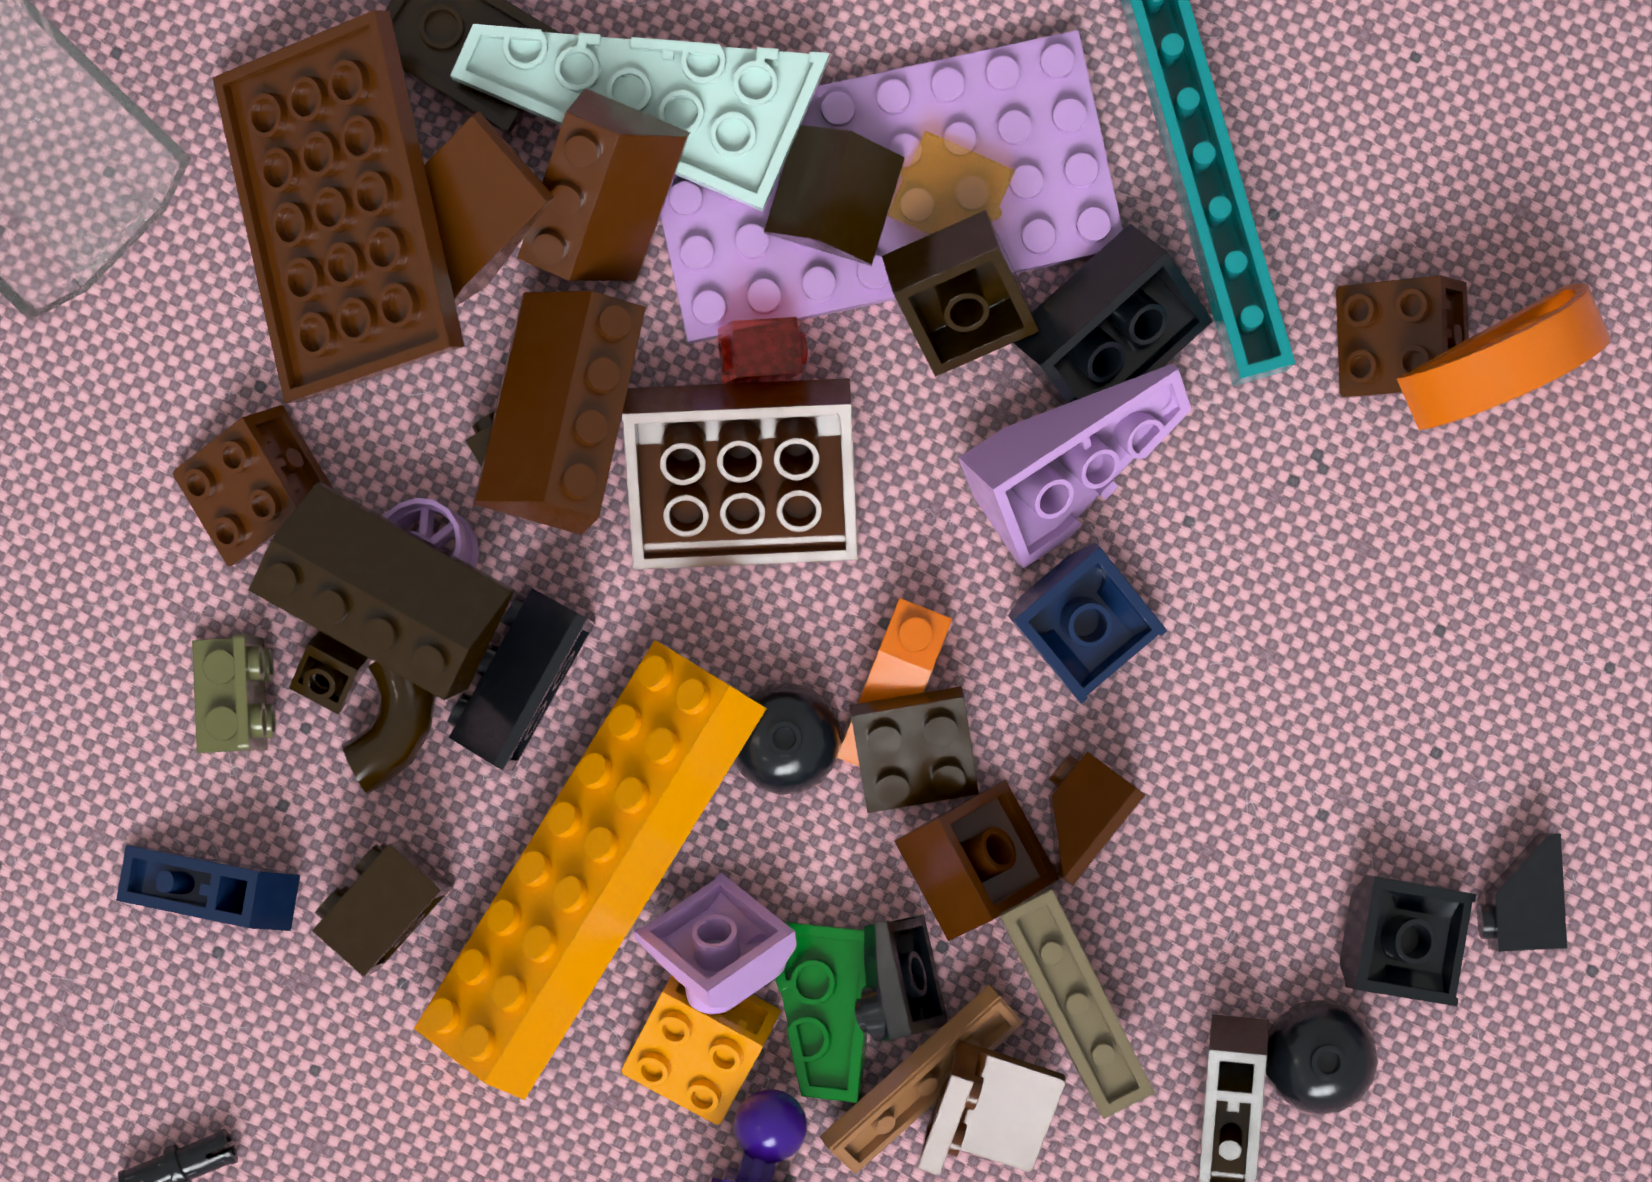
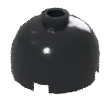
(792, 742)
(1320, 1057)

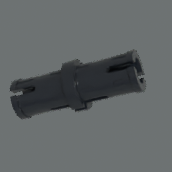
(185, 1162)

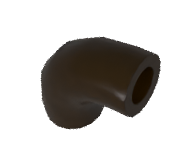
(395, 732)

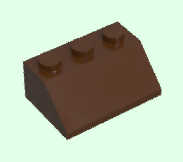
(608, 190)

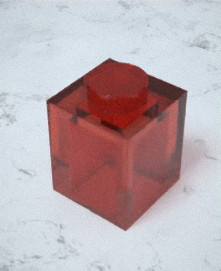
(761, 350)

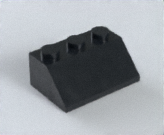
(1113, 320)
(519, 679)

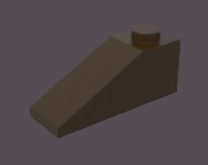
(1233, 1099)

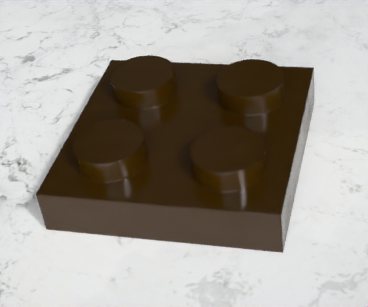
(914, 749)

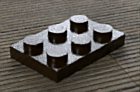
(431, 40)

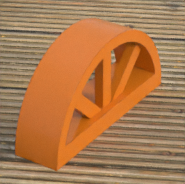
(1507, 358)

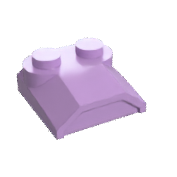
(719, 945)

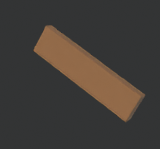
(917, 1081)

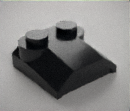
(1405, 939)
(901, 981)

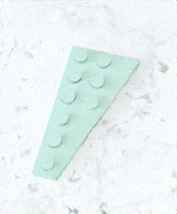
(731, 100)

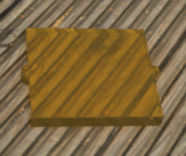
(948, 186)

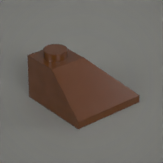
(1086, 811)

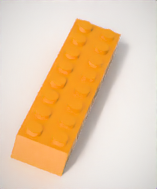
(588, 871)

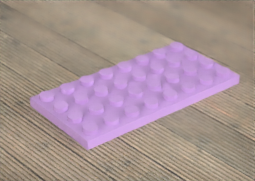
(1009, 103)

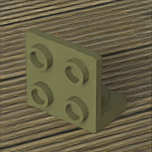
(232, 694)

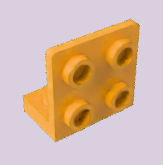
(699, 1055)

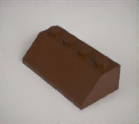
(560, 408)

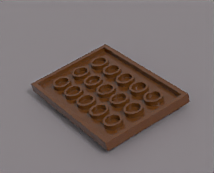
(338, 208)

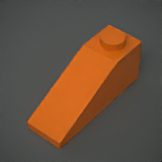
(902, 660)

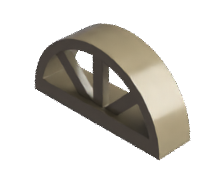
(1076, 1003)

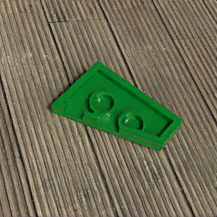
(819, 1005)

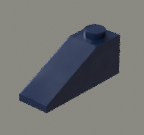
(208, 888)

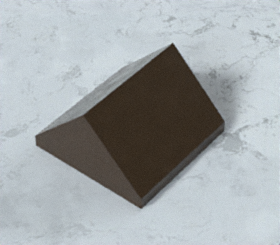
(835, 193)

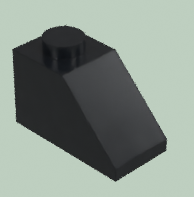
(1527, 900)

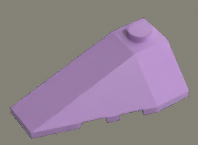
(1053, 465)

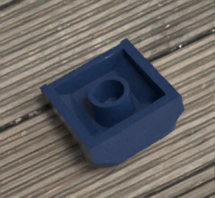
(1085, 620)

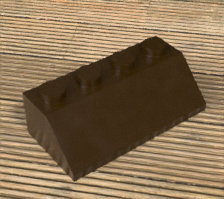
(382, 591)

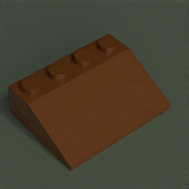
(740, 473)

